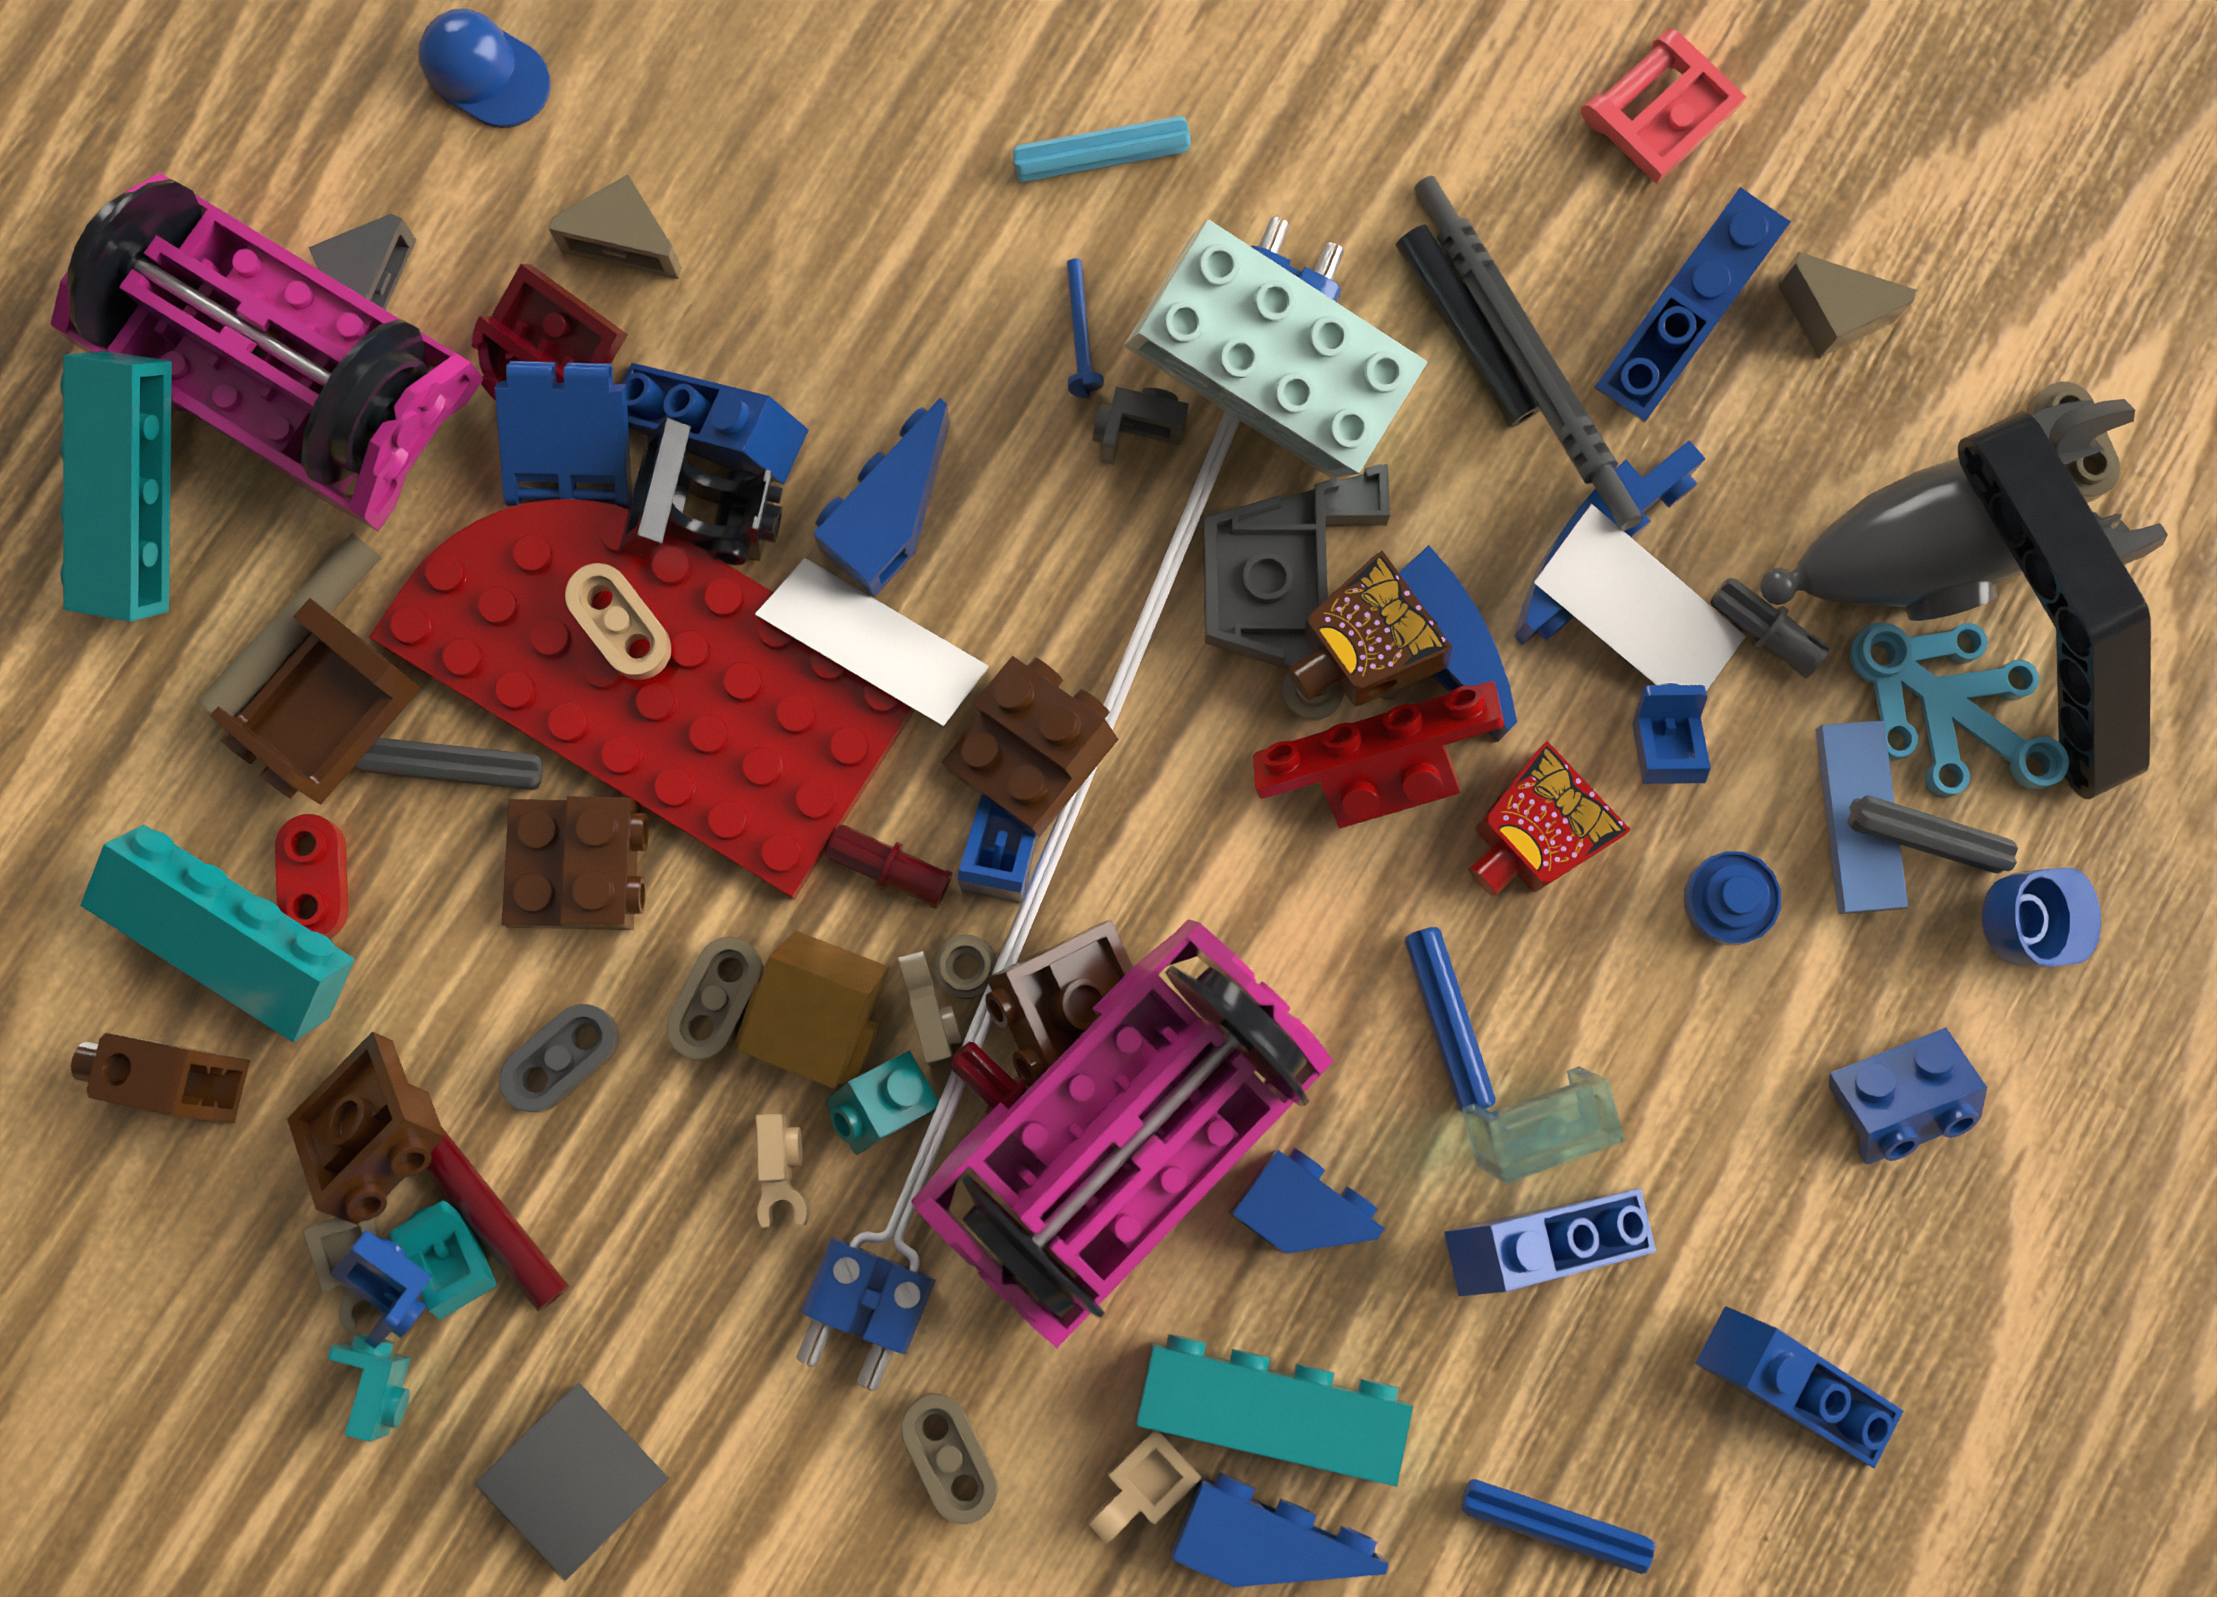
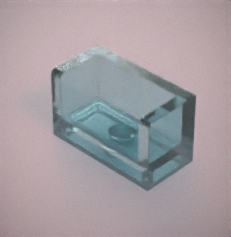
(1545, 1128)

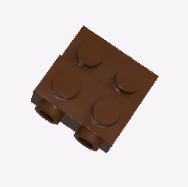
(1031, 743)
(574, 863)
(1053, 993)
(364, 1132)

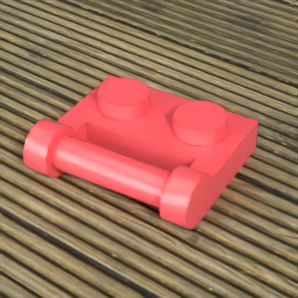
(1674, 120)

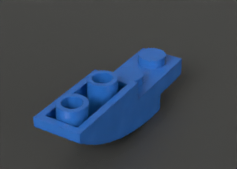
(1692, 304)
(1666, 482)

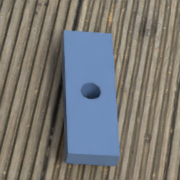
(1864, 867)

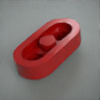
(316, 875)

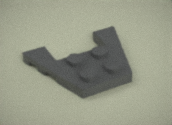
(1271, 564)

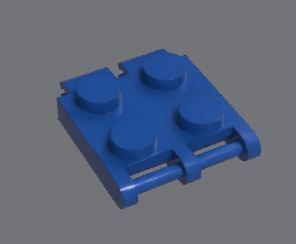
(563, 432)

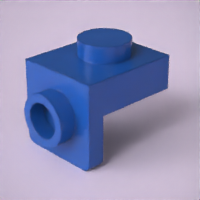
(1671, 734)
(387, 1280)

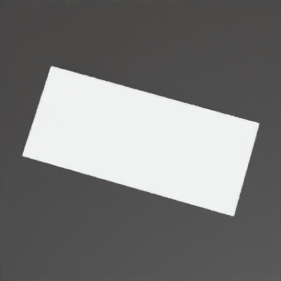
(1638, 605)
(873, 641)

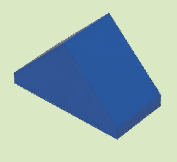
(996, 855)

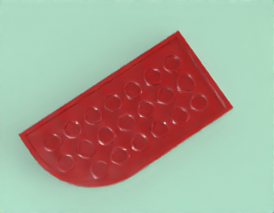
(732, 742)

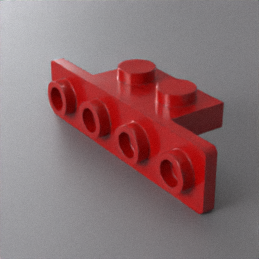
(1383, 759)

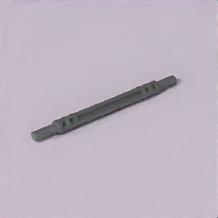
(1528, 354)

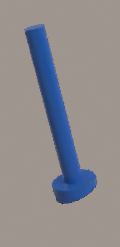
(1085, 380)

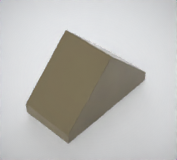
(616, 230)
(1840, 303)

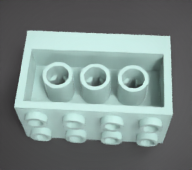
(1275, 352)

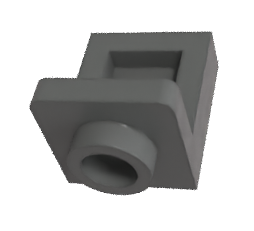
(1145, 414)

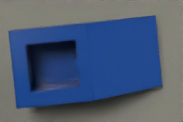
(1300, 1212)

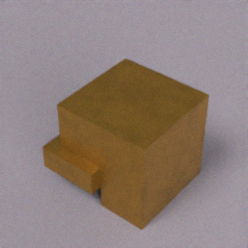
(814, 1010)

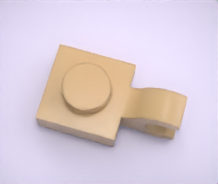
(777, 1151)
(1149, 1481)

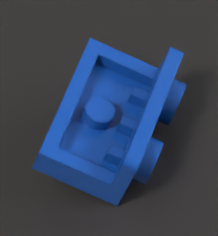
(1910, 1096)

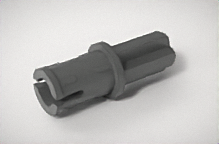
(1770, 627)

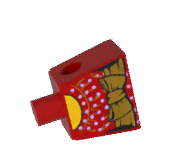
(1543, 825)

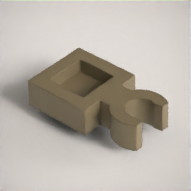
(935, 1025)
(327, 1245)

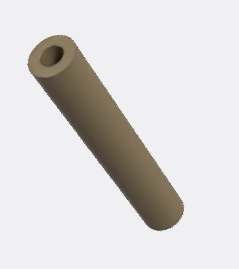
(284, 633)

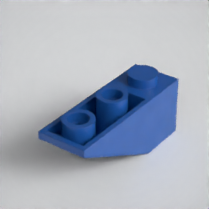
(726, 422)
(884, 515)
(1549, 1243)
(1799, 1385)
(1256, 1544)

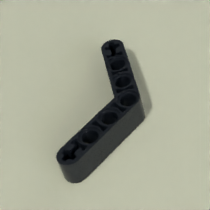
(2085, 592)

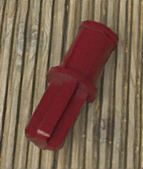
(888, 865)
(986, 1077)

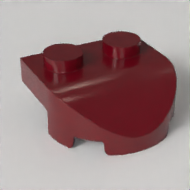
(541, 324)

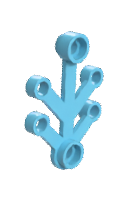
(1947, 701)

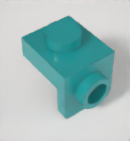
(881, 1102)
(448, 1251)
(380, 1395)

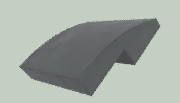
(571, 1481)

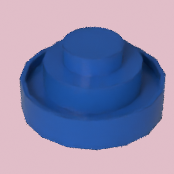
(1732, 898)

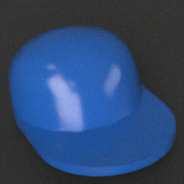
(483, 69)
(2042, 918)

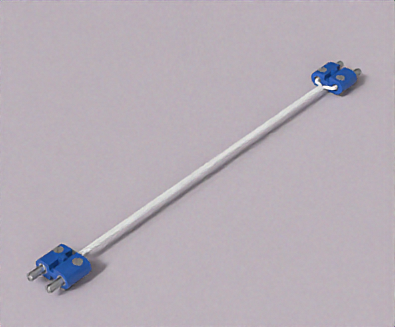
(875, 1294)

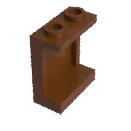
(318, 709)

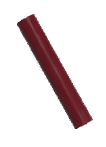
(495, 1225)

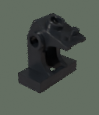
(665, 477)

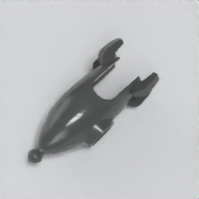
(1931, 539)

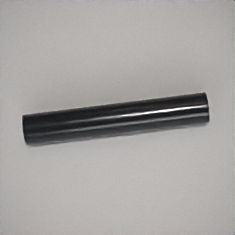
(1467, 324)

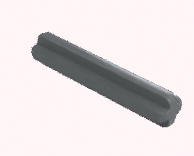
(453, 763)
(1932, 834)

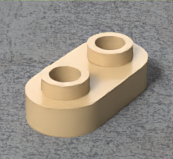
(618, 624)

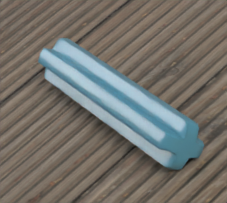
(1101, 148)

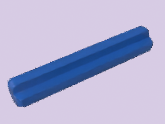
(1449, 1018)
(1558, 1526)

